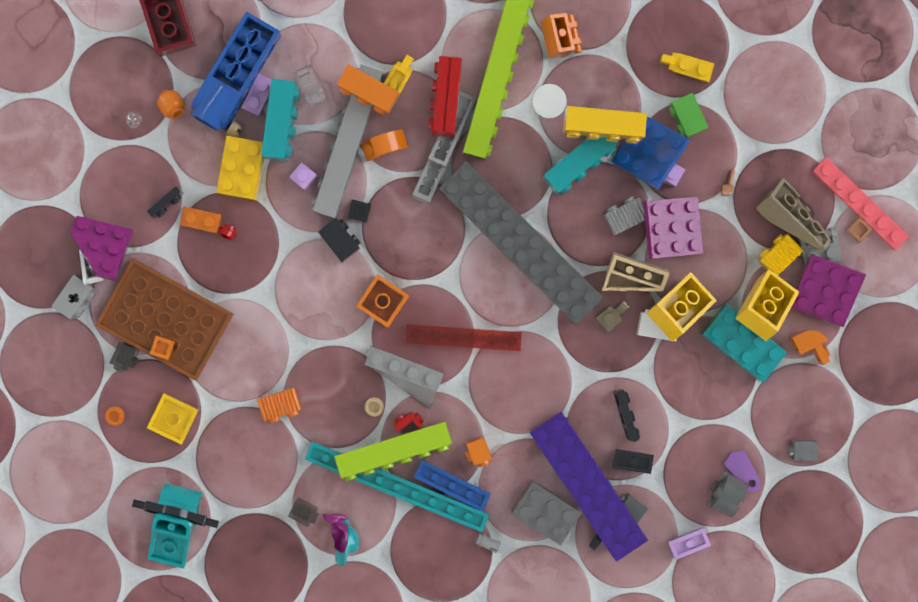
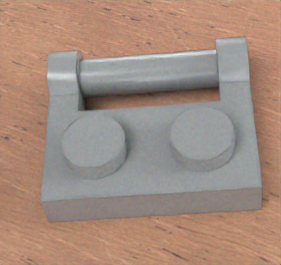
(831, 253)

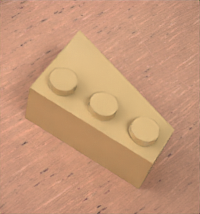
(633, 275)

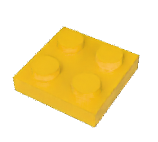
(172, 418)

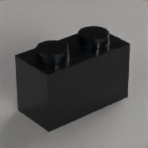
(339, 239)

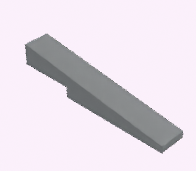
(441, 153)

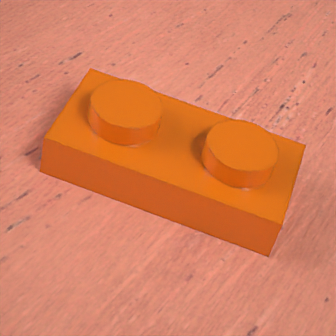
(200, 220)

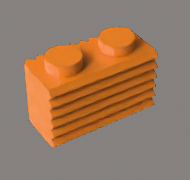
(279, 404)

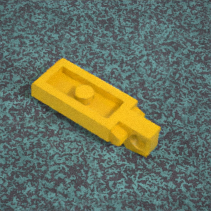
(688, 66)
(400, 74)

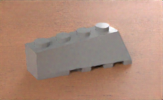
(410, 376)

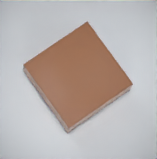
(859, 229)

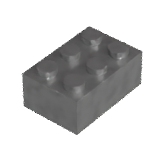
(546, 512)

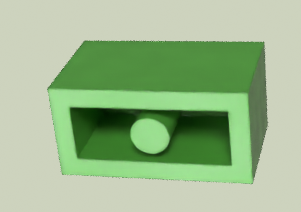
(687, 115)

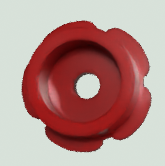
(227, 232)

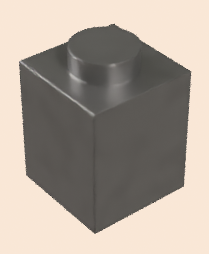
(803, 450)

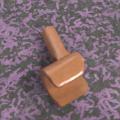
(726, 190)

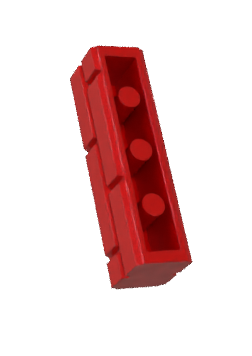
(446, 96)

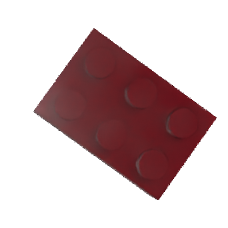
(168, 25)

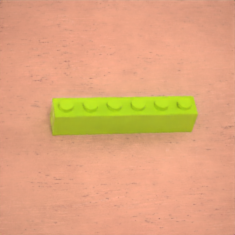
(393, 450)

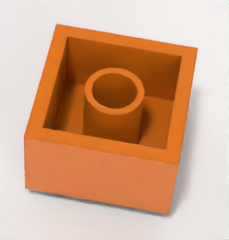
(382, 301)

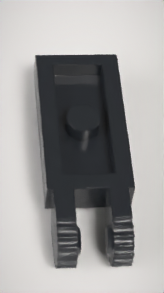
(627, 417)

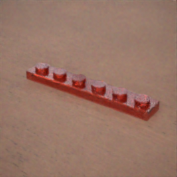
(463, 337)

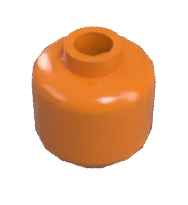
(171, 104)

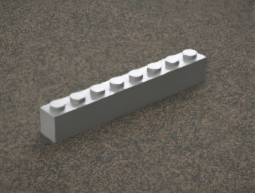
(343, 152)

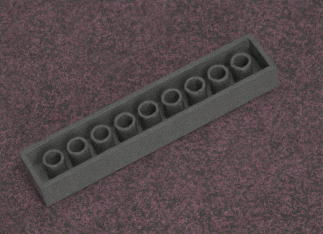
(520, 243)

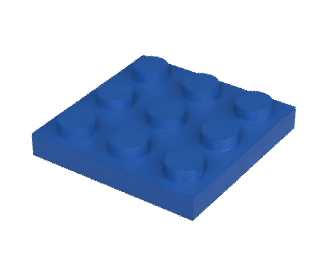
(653, 155)

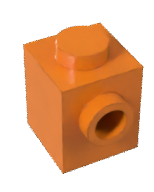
(478, 452)

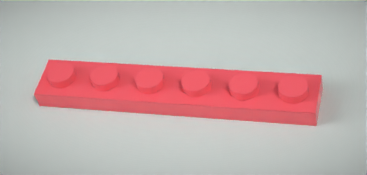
(860, 203)

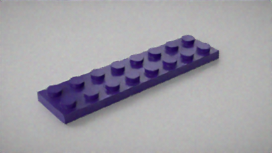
(589, 486)

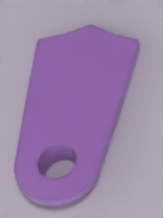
(742, 468)

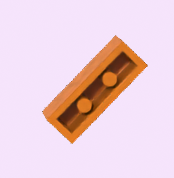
(367, 90)

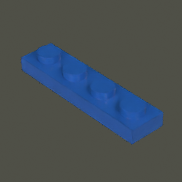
(452, 485)

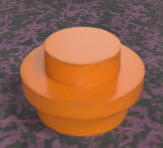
(114, 416)

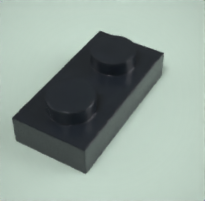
(172, 197)
(633, 461)

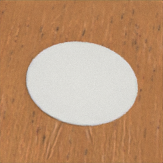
(549, 101)

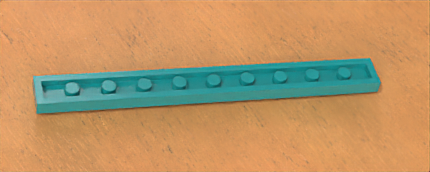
(405, 490)

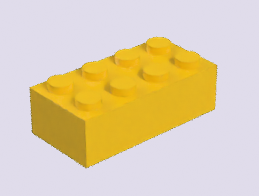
(604, 123)

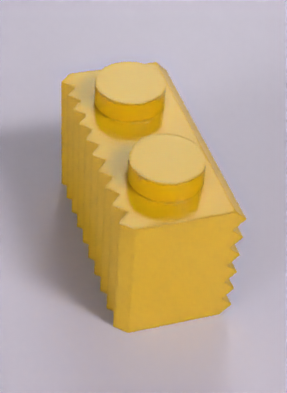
(780, 254)

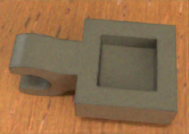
(610, 317)

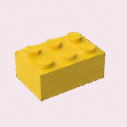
(241, 168)
(767, 305)
(681, 307)

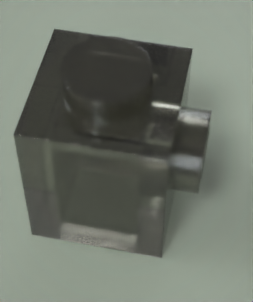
(124, 357)
(303, 512)

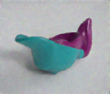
(345, 537)

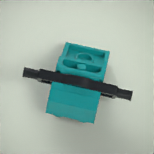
(173, 524)

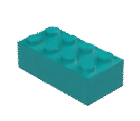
(280, 120)
(577, 162)
(742, 344)

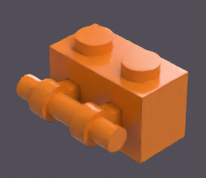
(561, 35)

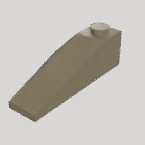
(787, 212)

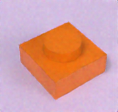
(162, 347)

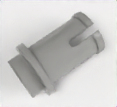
(487, 542)

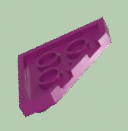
(101, 245)

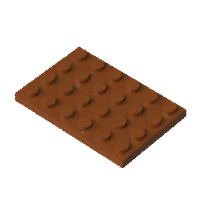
(155, 305)

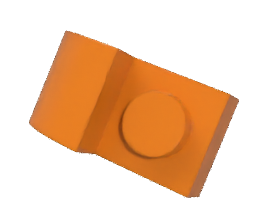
(384, 144)
(811, 340)

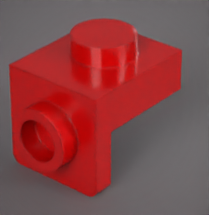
(402, 420)

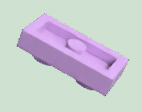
(257, 95)
(689, 543)

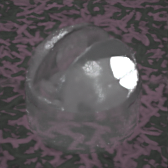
(137, 121)

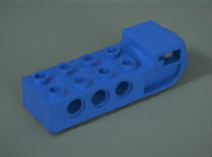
(234, 72)

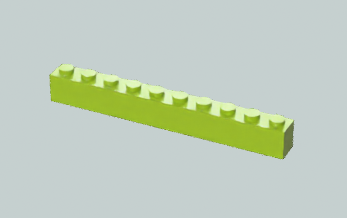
(496, 78)

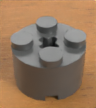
(727, 494)

